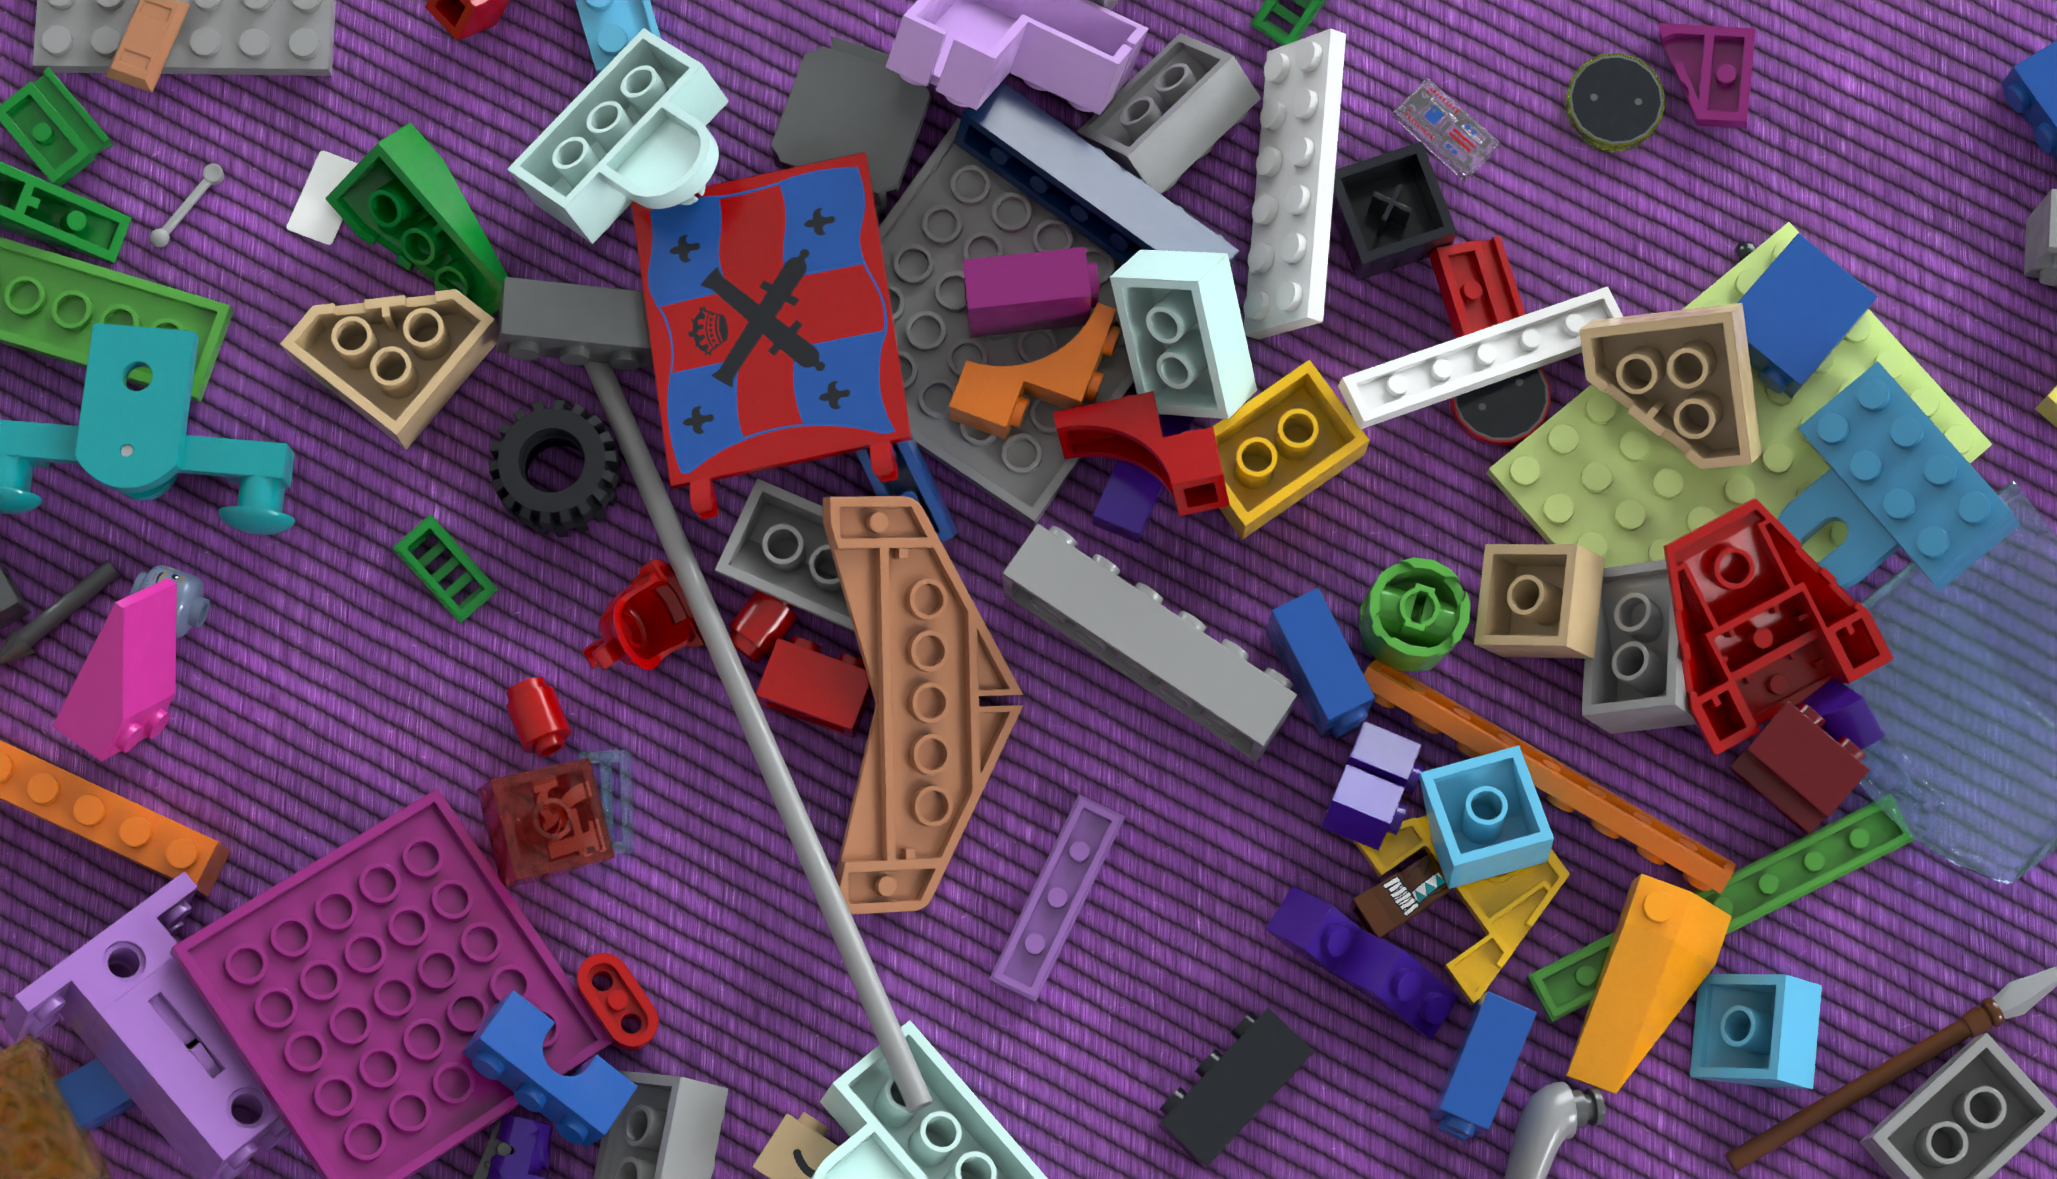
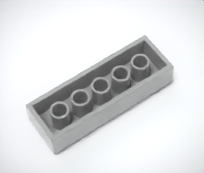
(1148, 641)

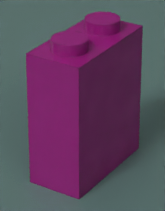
(1029, 291)

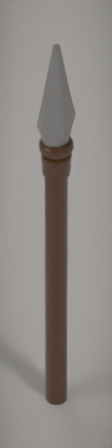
(2011, 1001)

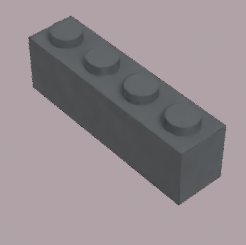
(573, 324)

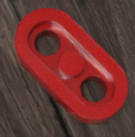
(621, 1001)

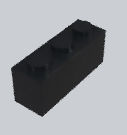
(1233, 1086)

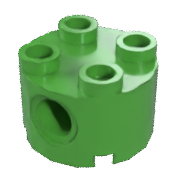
(1414, 615)

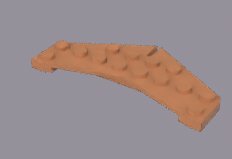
(926, 671)

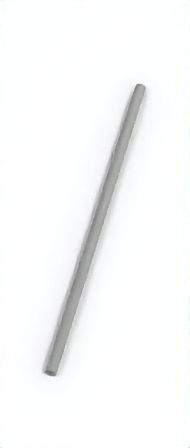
(760, 739)

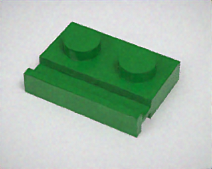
(53, 128)

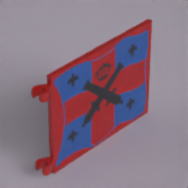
(772, 326)

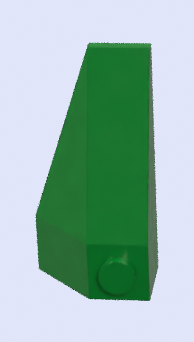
(417, 211)

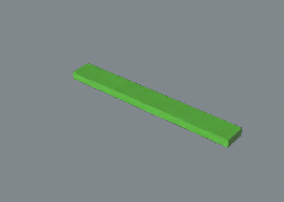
(1747, 896)

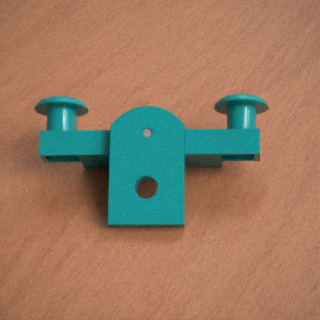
(140, 438)

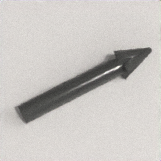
(20, 643)

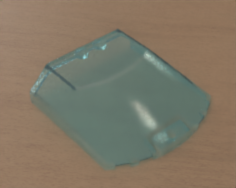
(1971, 704)

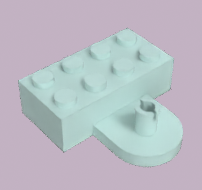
(626, 140)
(943, 1141)

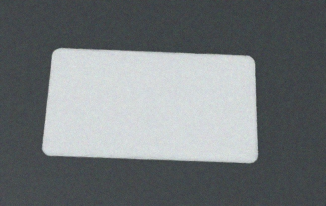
(313, 214)

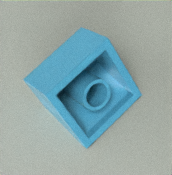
(1485, 817)
(1756, 1030)

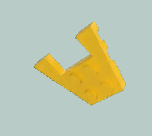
(1501, 904)

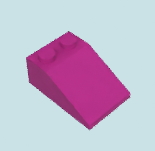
(126, 676)

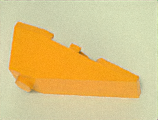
(1652, 968)

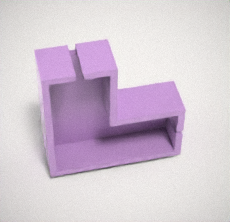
(1050, 44)

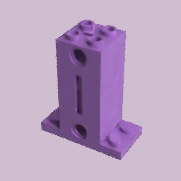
(156, 1036)

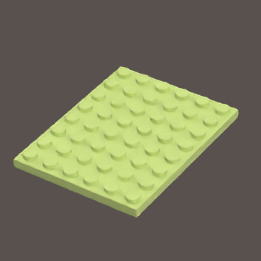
(1626, 492)

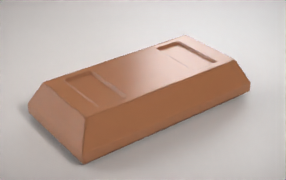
(147, 43)

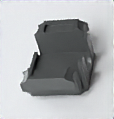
(850, 106)

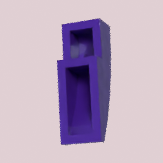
(1133, 491)

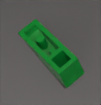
(59, 216)

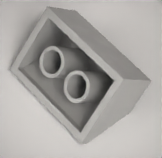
(1172, 111)
(785, 553)
(664, 1130)

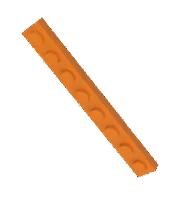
(1564, 786)

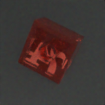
(545, 822)

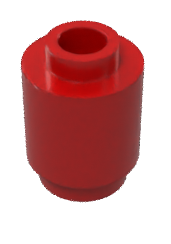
(760, 625)
(537, 717)

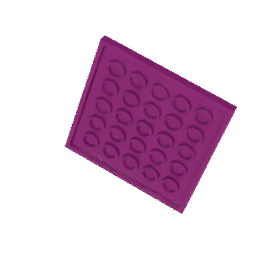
(368, 985)

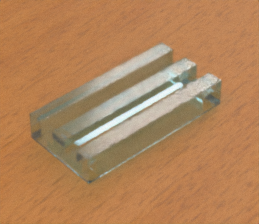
(605, 759)

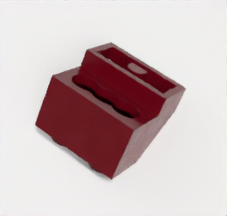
(1800, 766)

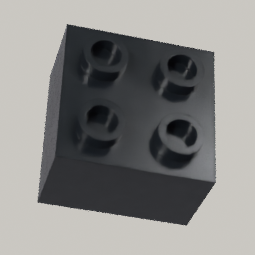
(1390, 211)

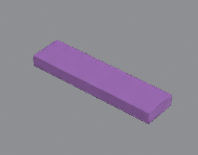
(1057, 899)

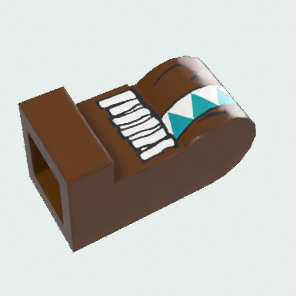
(1400, 897)

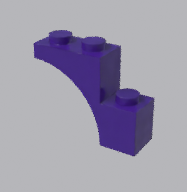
(1362, 960)

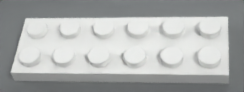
(1294, 185)

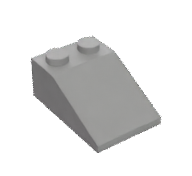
(1637, 657)

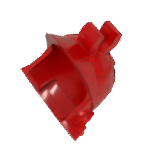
(645, 621)

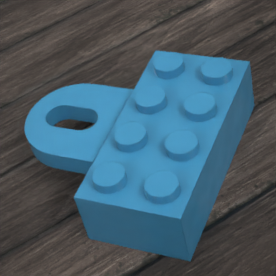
(1894, 487)

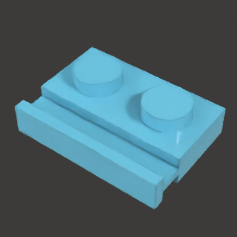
(612, 25)

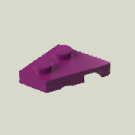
(1712, 70)

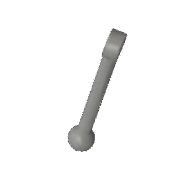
(212, 175)

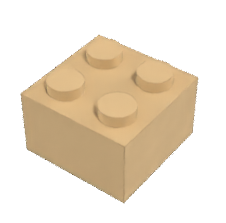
(1539, 600)

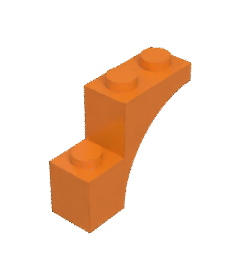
(993, 395)

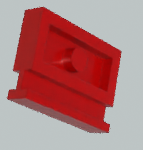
(1476, 285)

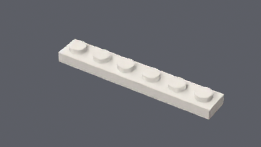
(1473, 360)

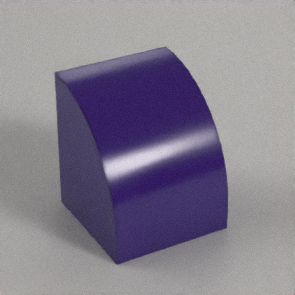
(1845, 714)

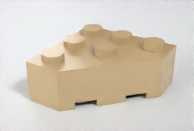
(394, 355)
(1681, 379)

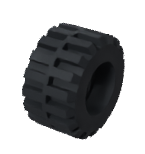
(537, 433)

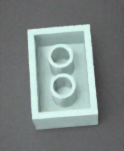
(1184, 332)

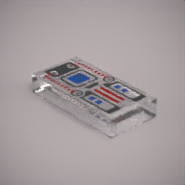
(1446, 129)

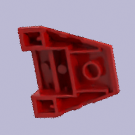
(1760, 623)

